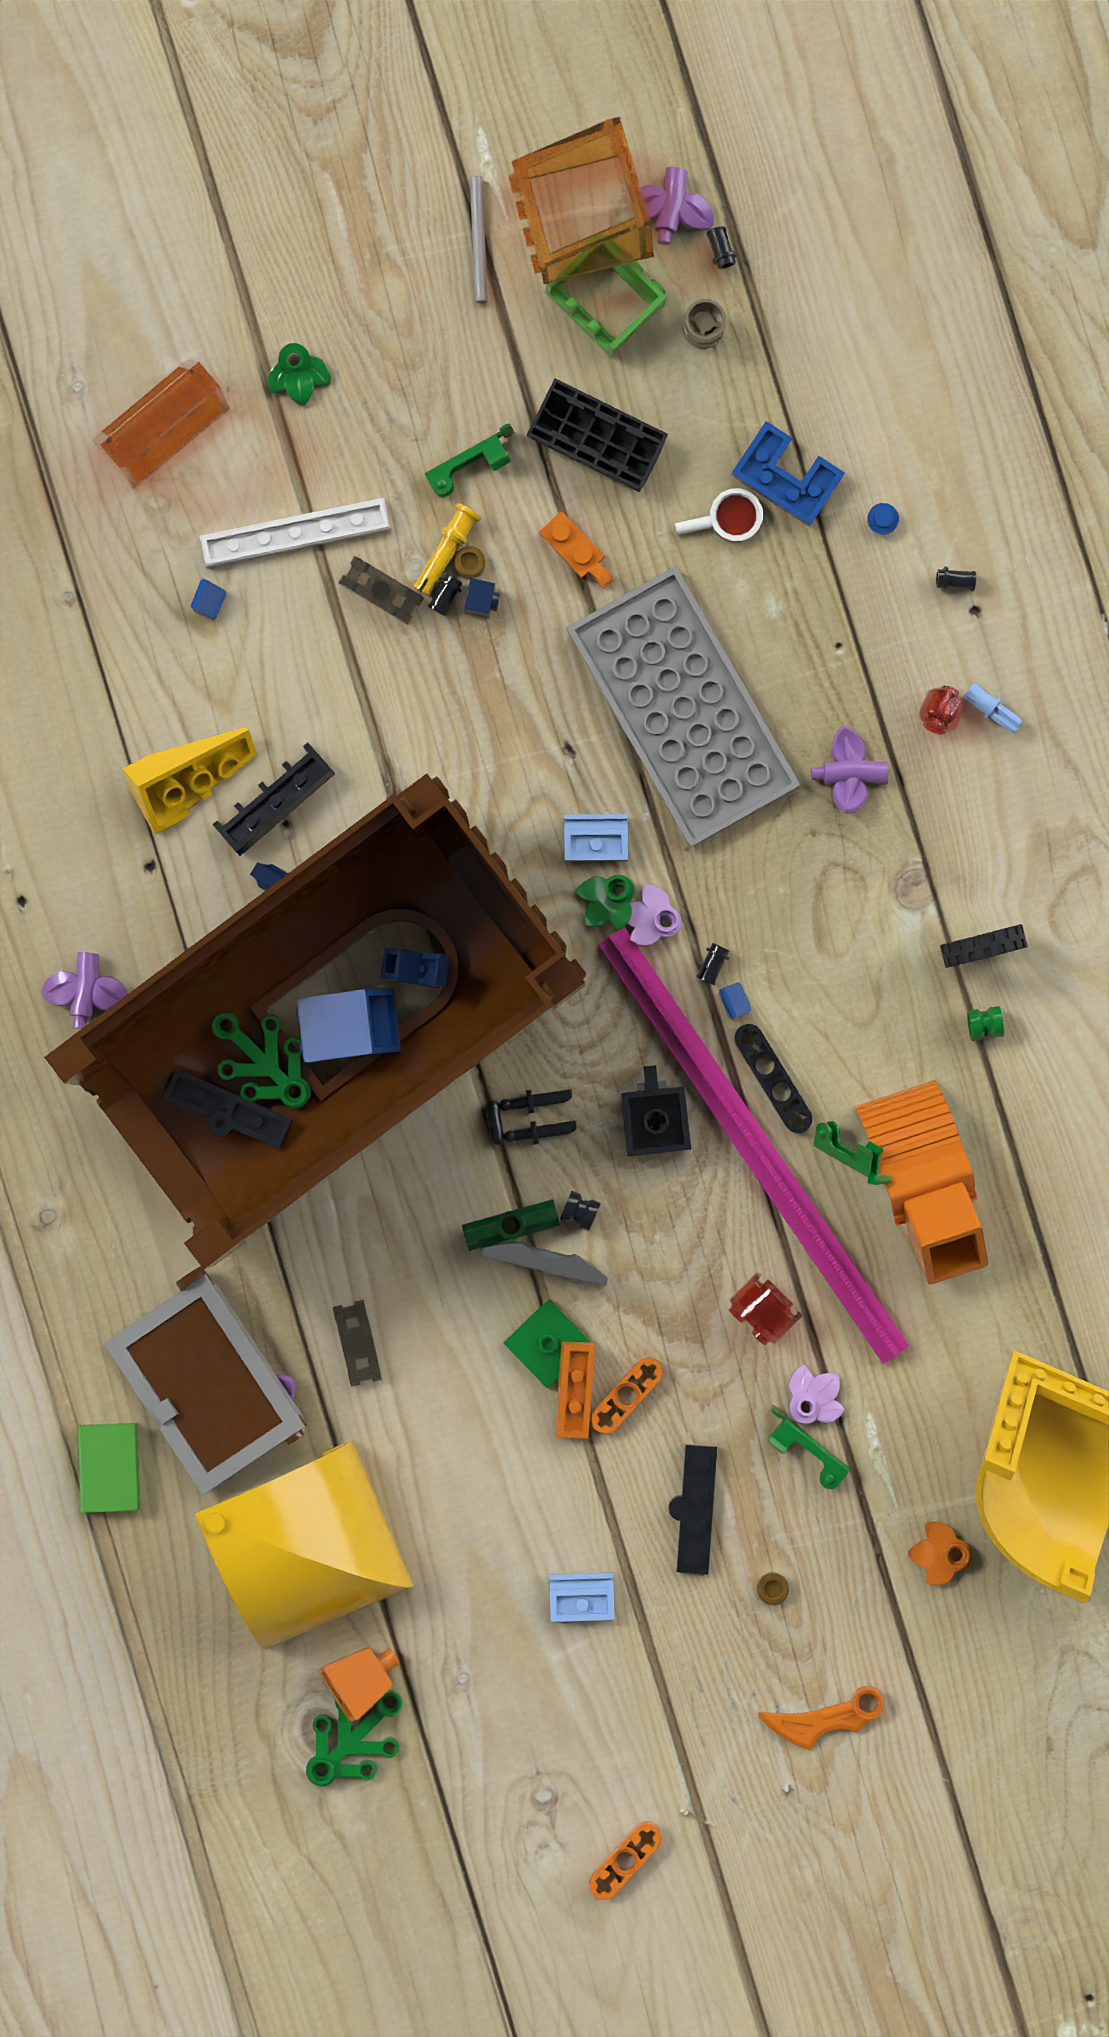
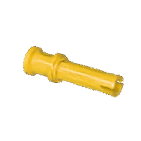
(454, 535)

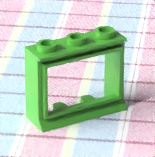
(632, 274)

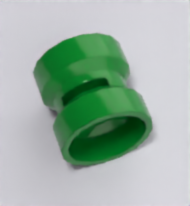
(985, 1023)

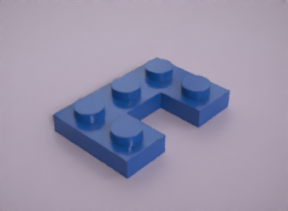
(796, 497)

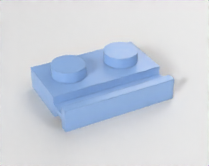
(596, 837)
(581, 1596)

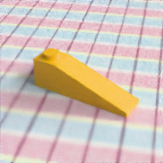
(178, 777)

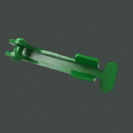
(441, 476)
(864, 1160)
(787, 1432)

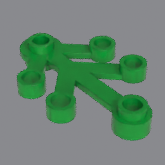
(265, 1063)
(350, 1743)

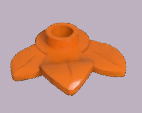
(935, 1553)

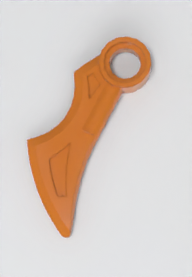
(807, 1727)

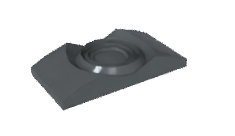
(545, 1260)

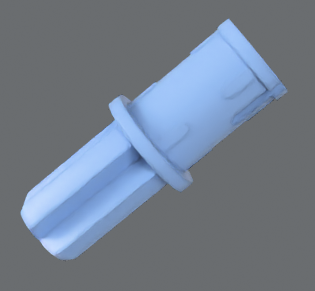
(992, 708)

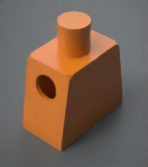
(359, 1680)

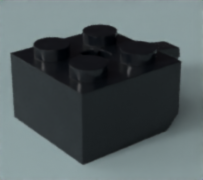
(640, 1105)

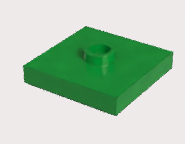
(540, 1341)

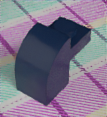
(415, 967)

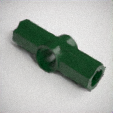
(490, 1231)

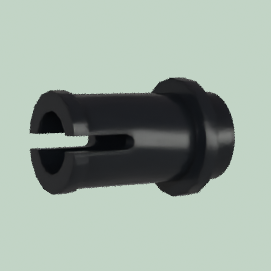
(721, 248)
(955, 579)
(445, 594)
(713, 963)

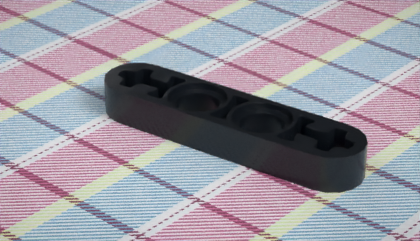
(776, 1076)

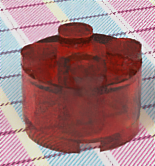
(763, 1309)

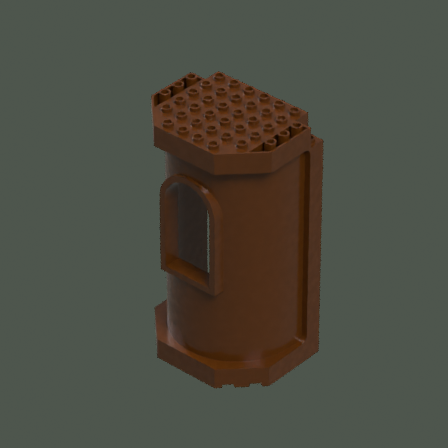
(396, 864)

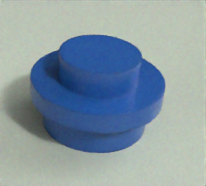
(882, 518)

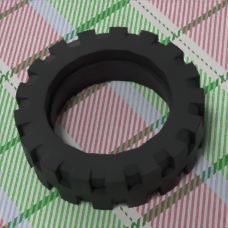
(983, 946)

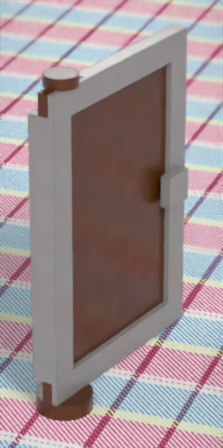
(206, 1382)

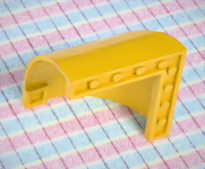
(1047, 1475)
(305, 1547)

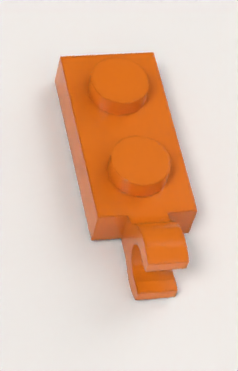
(575, 549)

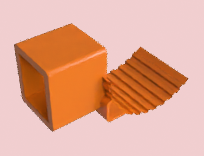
(930, 1179)

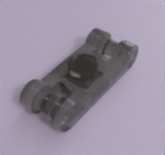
(381, 590)
(357, 1343)

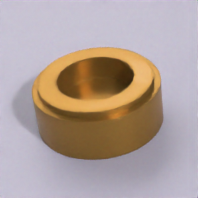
(469, 562)
(773, 1588)

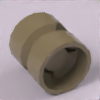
(704, 323)

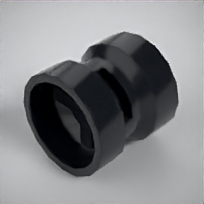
(581, 1211)

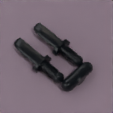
(535, 1132)

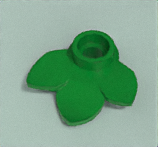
(298, 378)
(603, 903)

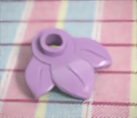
(648, 913)
(817, 1393)

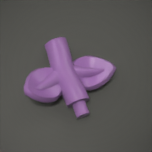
(675, 206)
(850, 771)
(84, 989)

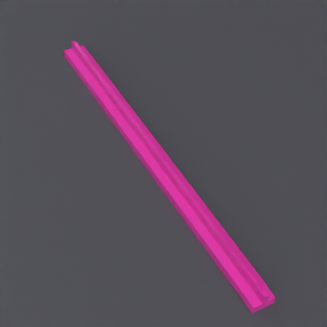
(753, 1145)

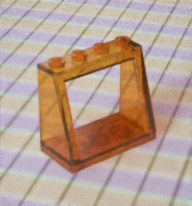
(606, 249)
(162, 422)

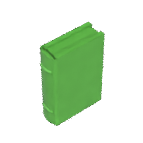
(108, 1467)

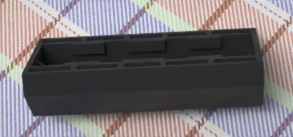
(597, 435)

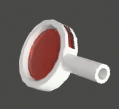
(733, 516)

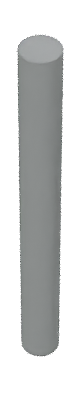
(478, 239)

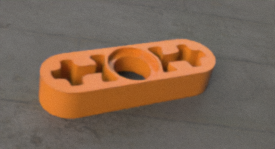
(616, 1418)
(602, 1871)

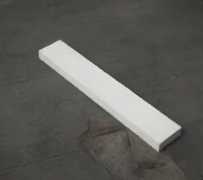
(295, 532)

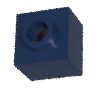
(481, 598)

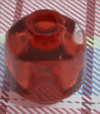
(941, 710)

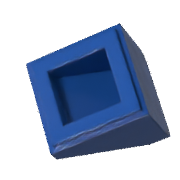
(208, 599)
(734, 1000)

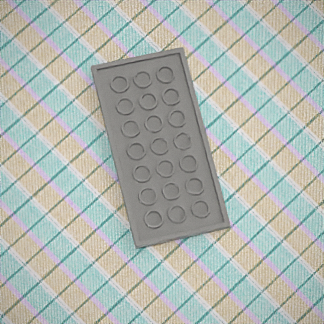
(683, 706)

